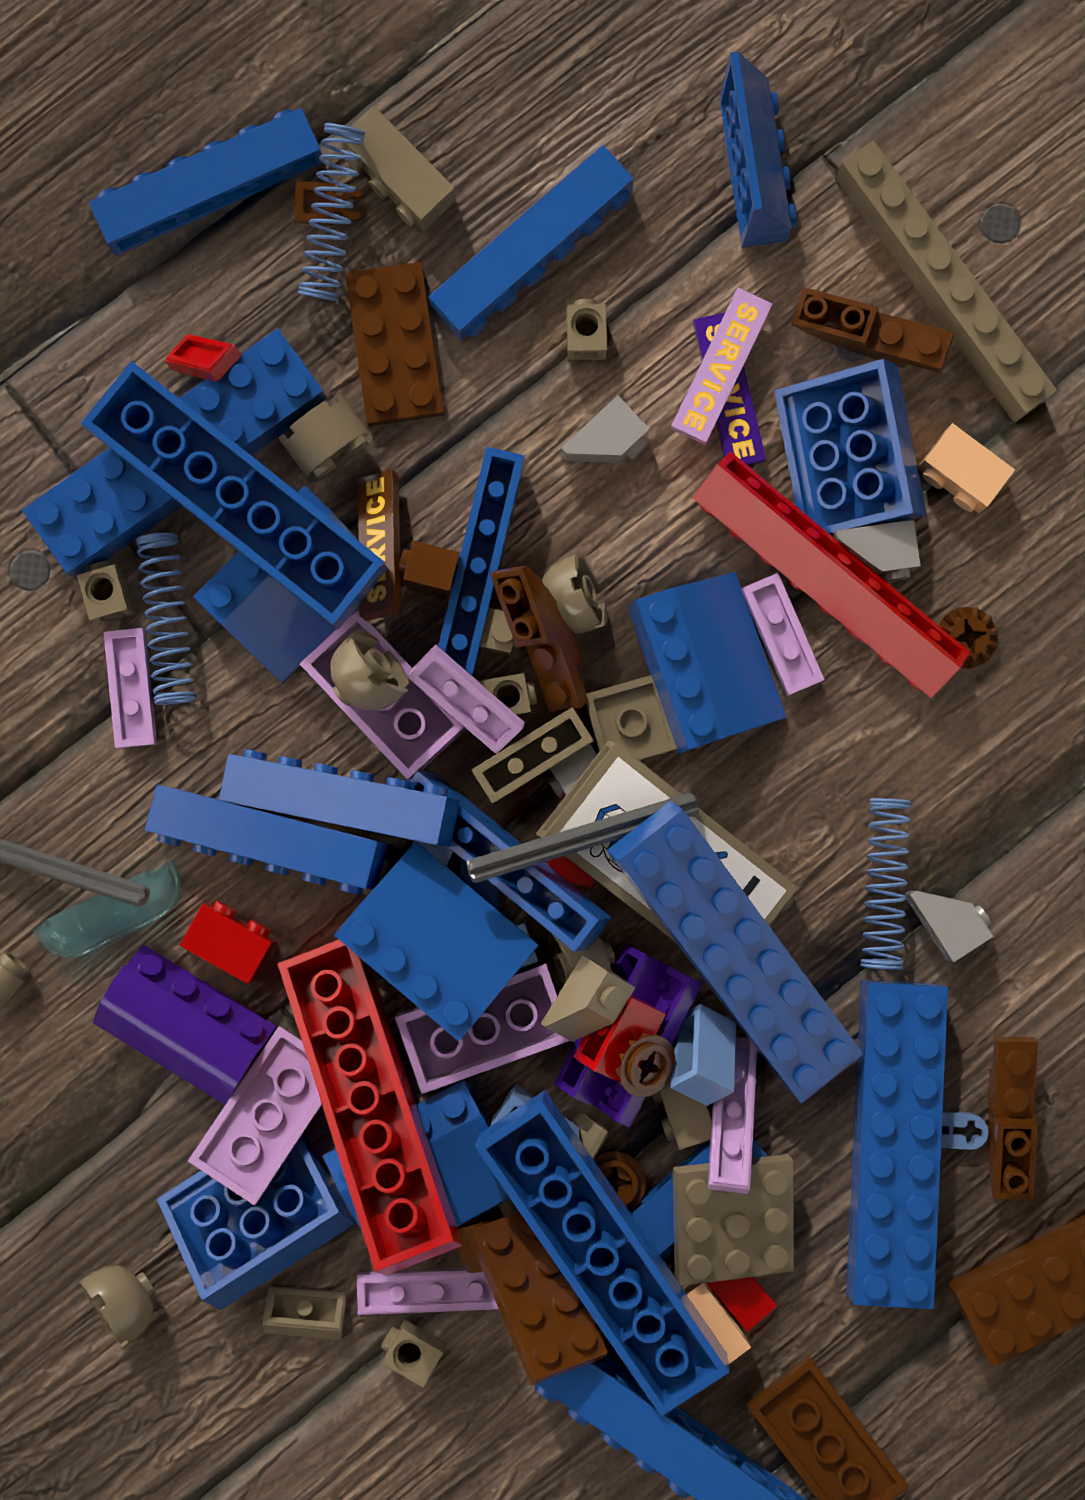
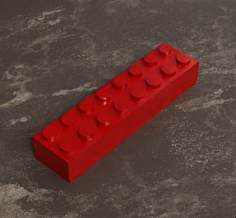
(369, 1108)

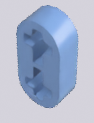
(957, 1140)

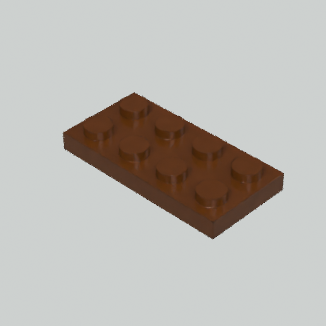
(394, 344)
(535, 1300)
(824, 1438)

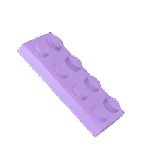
(261, 1119)

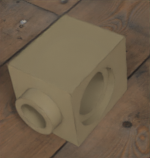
(586, 347)
(117, 605)
(518, 682)
(418, 1368)

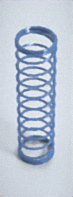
(353, 136)
(156, 541)
(876, 804)

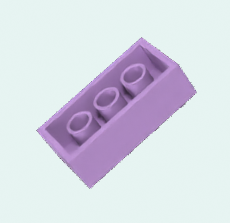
(407, 731)
(500, 1035)

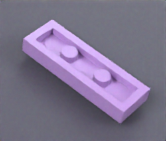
(782, 634)
(130, 688)
(466, 699)

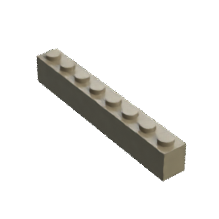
(944, 281)

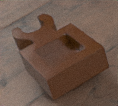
(306, 197)

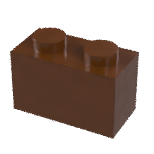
(429, 569)

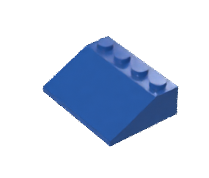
(754, 155)
(851, 448)
(264, 613)
(706, 661)
(436, 940)
(452, 1128)
(241, 1245)

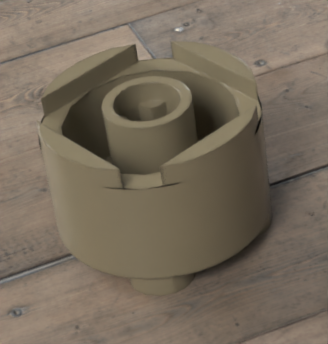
(324, 437)

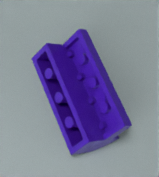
(661, 988)
(183, 1023)

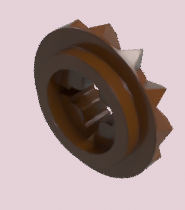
(977, 622)
(646, 1081)
(627, 1169)

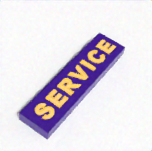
(737, 420)

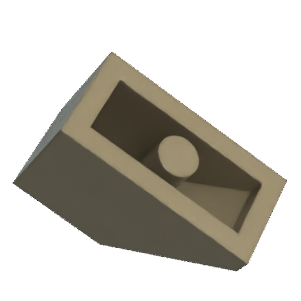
(587, 1001)

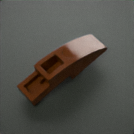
(871, 333)
(549, 641)
(1011, 1117)

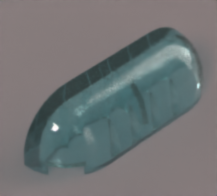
(105, 920)

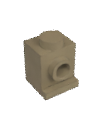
(497, 636)

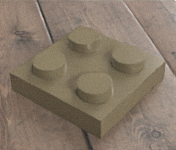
(631, 717)

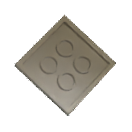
(731, 1232)

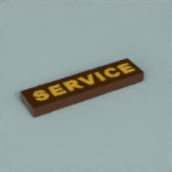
(381, 534)

